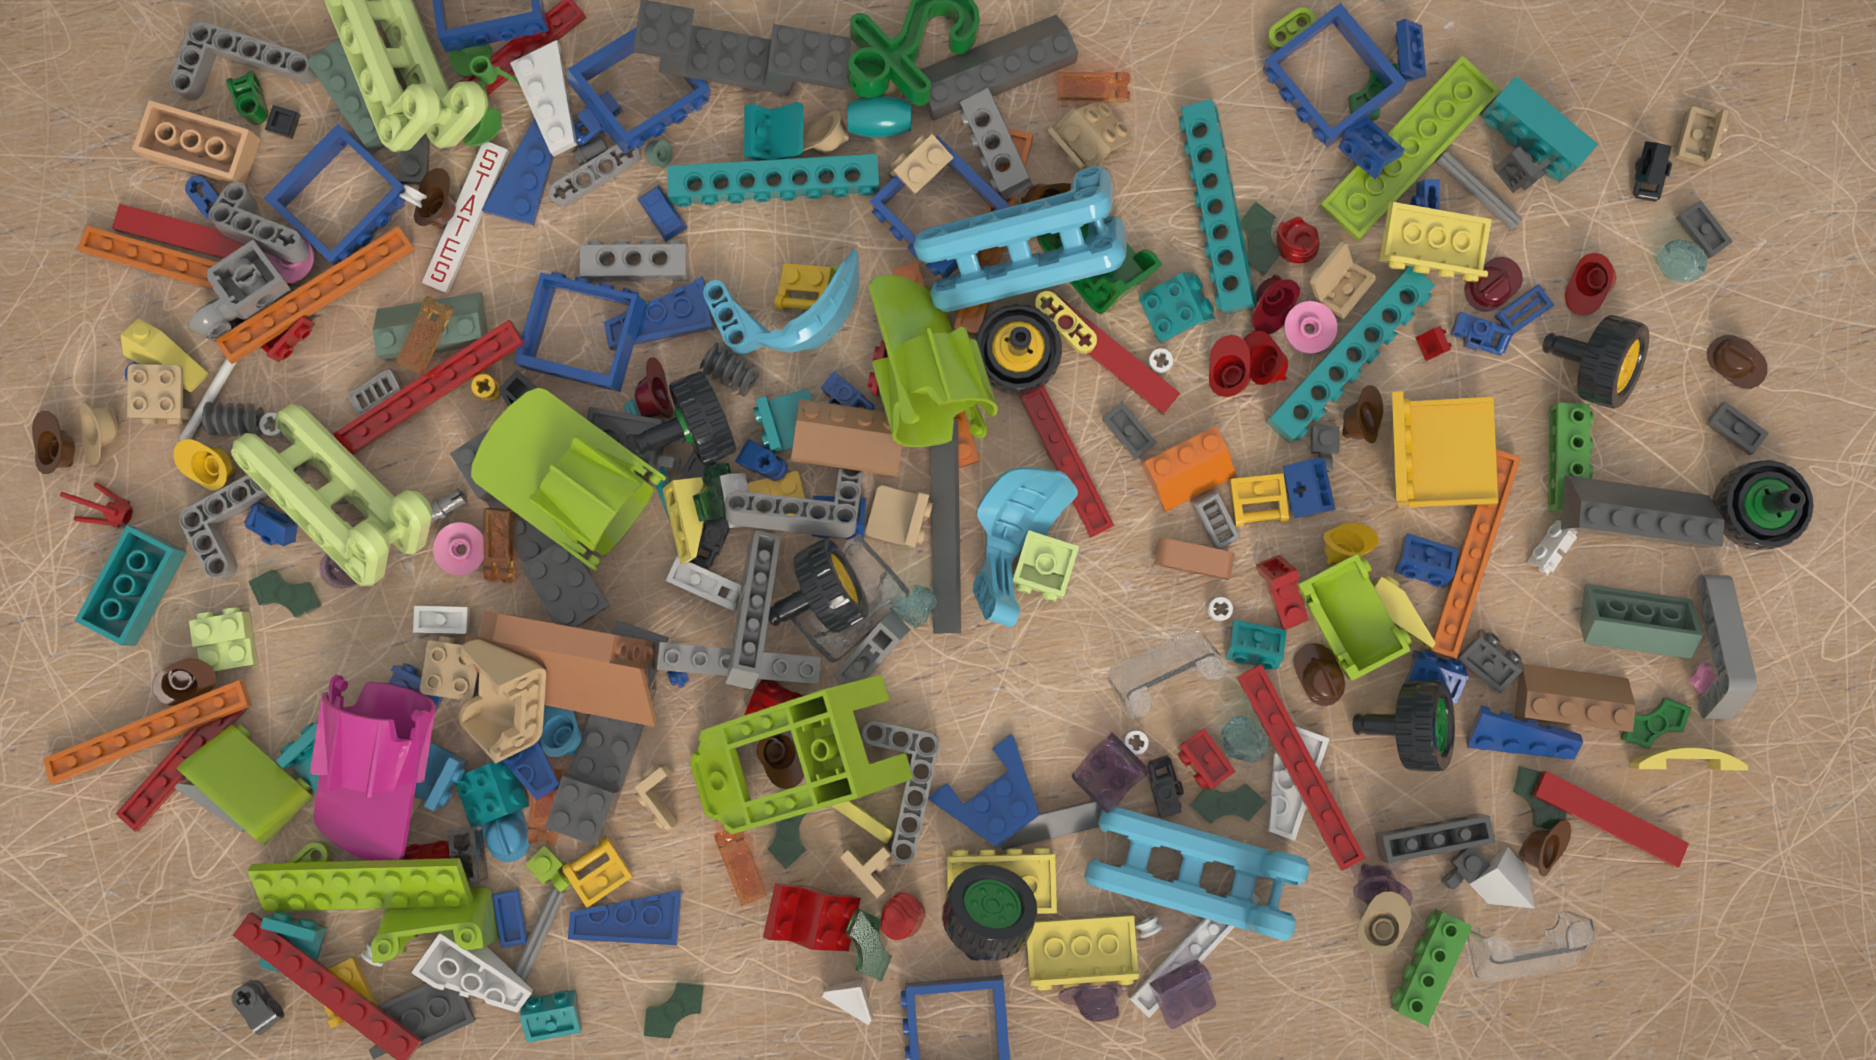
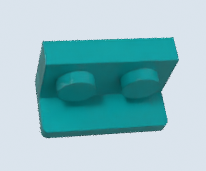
(1256, 644)
(550, 1016)

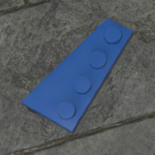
(523, 181)
(667, 317)
(1511, 735)
(533, 770)
(631, 921)

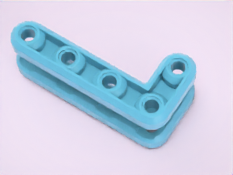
(1065, 213)
(1185, 893)

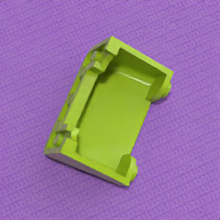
(1353, 617)
(246, 783)
(472, 925)

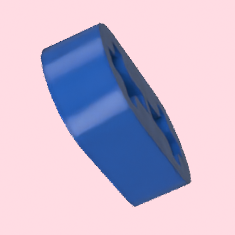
(201, 202)

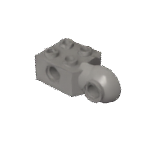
(245, 287)

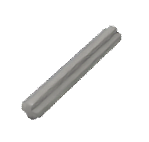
(1479, 190)
(539, 933)

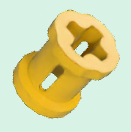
(488, 380)

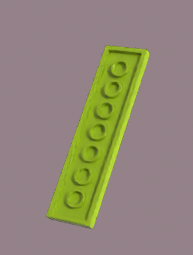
(1424, 135)
(361, 884)

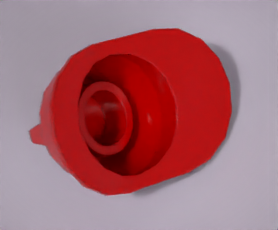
(1590, 284)
(1267, 360)
(1229, 366)

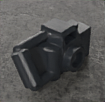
(1652, 169)
(712, 541)
(1163, 787)

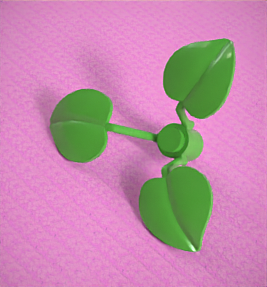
(477, 62)

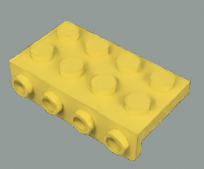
(1435, 241)
(1034, 868)
(1083, 952)

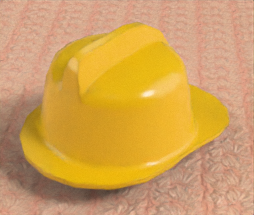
(203, 464)
(1349, 540)

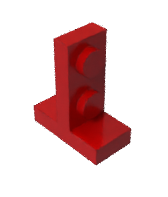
(1283, 589)

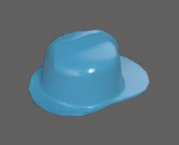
(560, 732)
(507, 837)

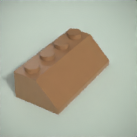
(844, 438)
(1575, 698)

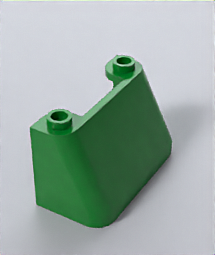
(1108, 289)

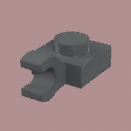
(1325, 443)
(1467, 865)

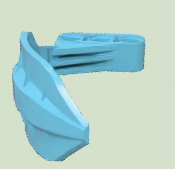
(803, 333)
(1010, 507)

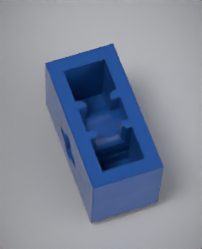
(1308, 488)

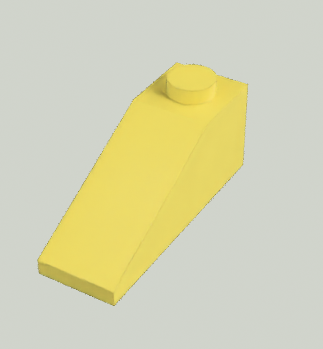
(152, 347)
(683, 516)
(1402, 611)

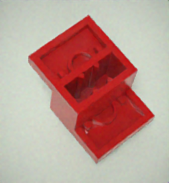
(810, 917)

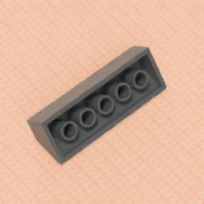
(1000, 65)
(1640, 513)

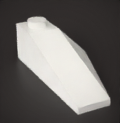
(471, 973)

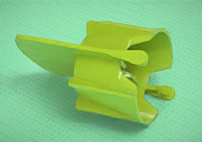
(928, 367)
(563, 475)

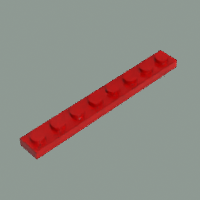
(430, 387)
(1301, 767)
(328, 988)

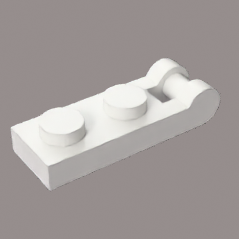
(704, 583)

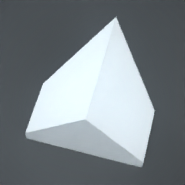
(1505, 882)
(851, 998)

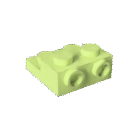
(1045, 566)
(224, 639)

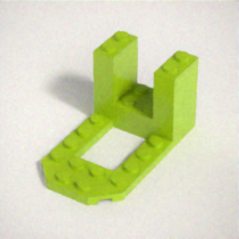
(827, 750)

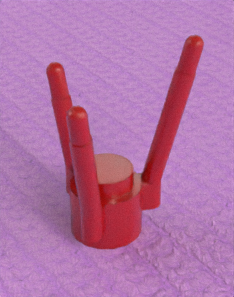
(117, 512)

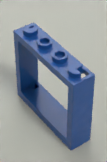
(489, 31)
(1366, 50)
(653, 127)
(309, 168)
(901, 232)
(537, 319)
(955, 985)

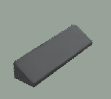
(1056, 824)

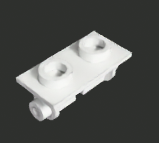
(1546, 554)

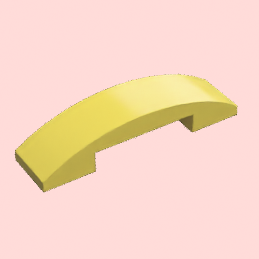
(1657, 758)

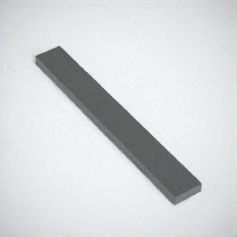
(946, 535)

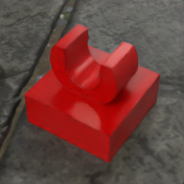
(1433, 343)

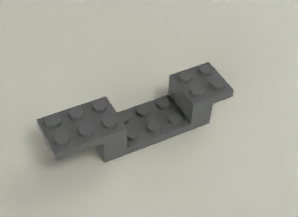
(740, 58)
(553, 572)
(600, 765)

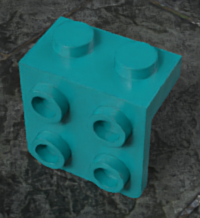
(773, 132)
(1176, 306)
(779, 419)
(300, 754)
(490, 793)
(302, 932)

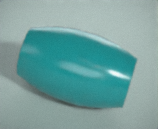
(879, 116)

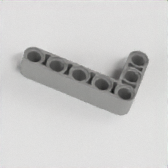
(239, 51)
(804, 509)
(211, 520)
(1729, 649)
(921, 784)

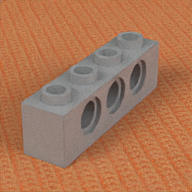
(982, 107)
(674, 269)

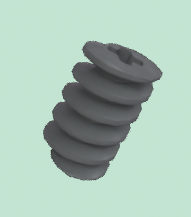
(729, 370)
(230, 420)

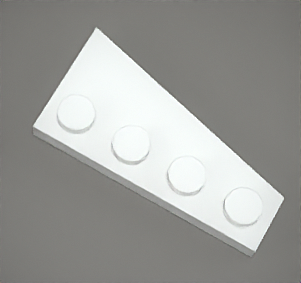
(545, 90)
(1286, 805)

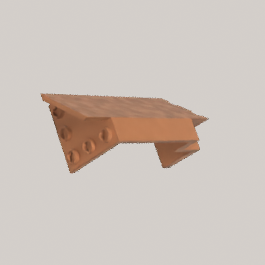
(583, 667)

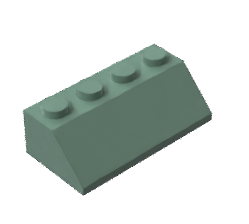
(463, 328)
(1639, 621)

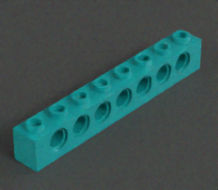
(1207, 115)
(682, 176)
(1411, 283)

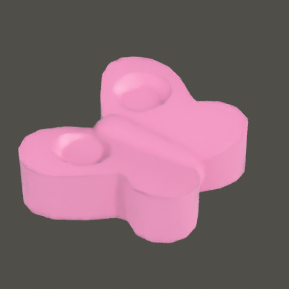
(1702, 678)

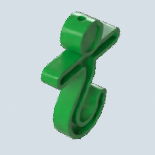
(894, 59)

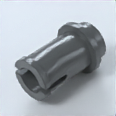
(589, 150)

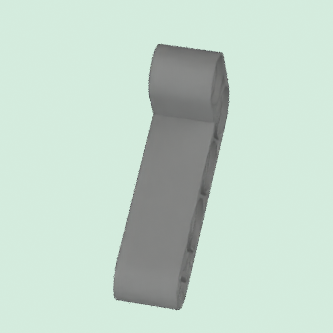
(235, 220)

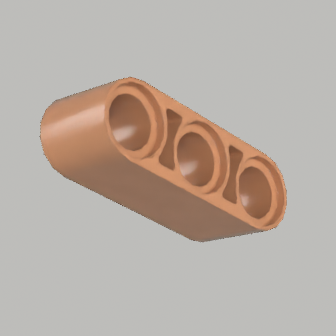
(1194, 558)

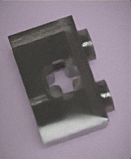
(469, 846)

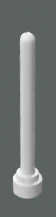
(209, 396)

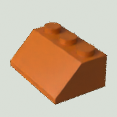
(1189, 468)

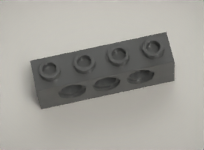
(1435, 838)

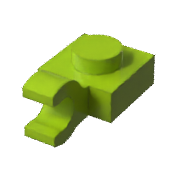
(547, 867)

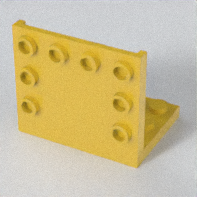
(1444, 452)

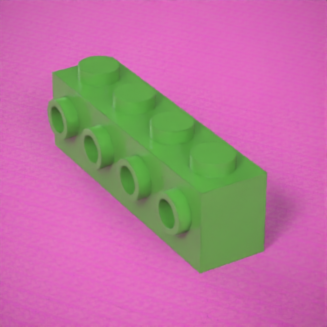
(1568, 448)
(1431, 967)

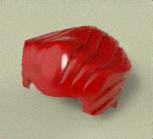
(1297, 241)
(901, 916)

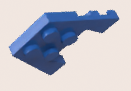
(1001, 806)

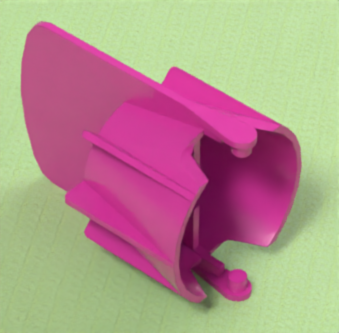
(370, 766)

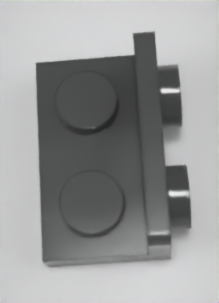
(1519, 170)
(1492, 660)

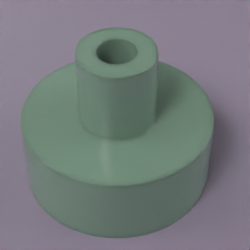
(658, 153)

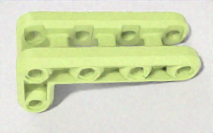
(427, 102)
(357, 550)

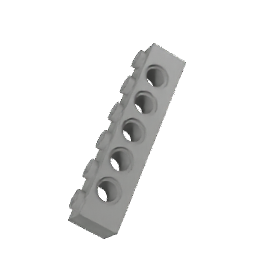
(753, 610)
(715, 662)

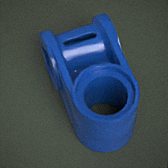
(761, 460)

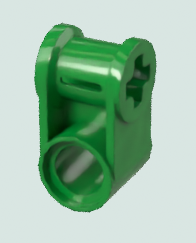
(248, 93)

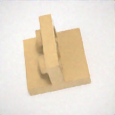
(866, 869)

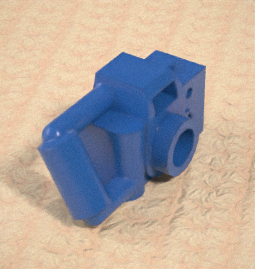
(591, 123)
(1427, 194)
(1480, 332)
(844, 393)
(271, 525)

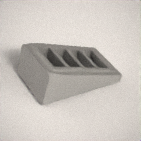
(388, 375)
(1206, 498)

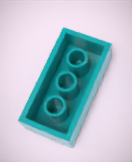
(1538, 129)
(130, 586)

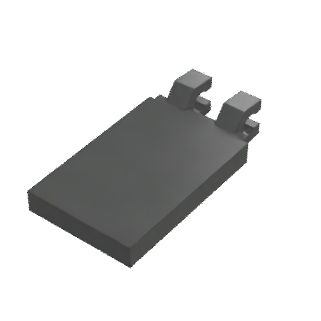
(623, 428)
(428, 1013)

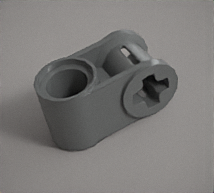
(260, 1009)

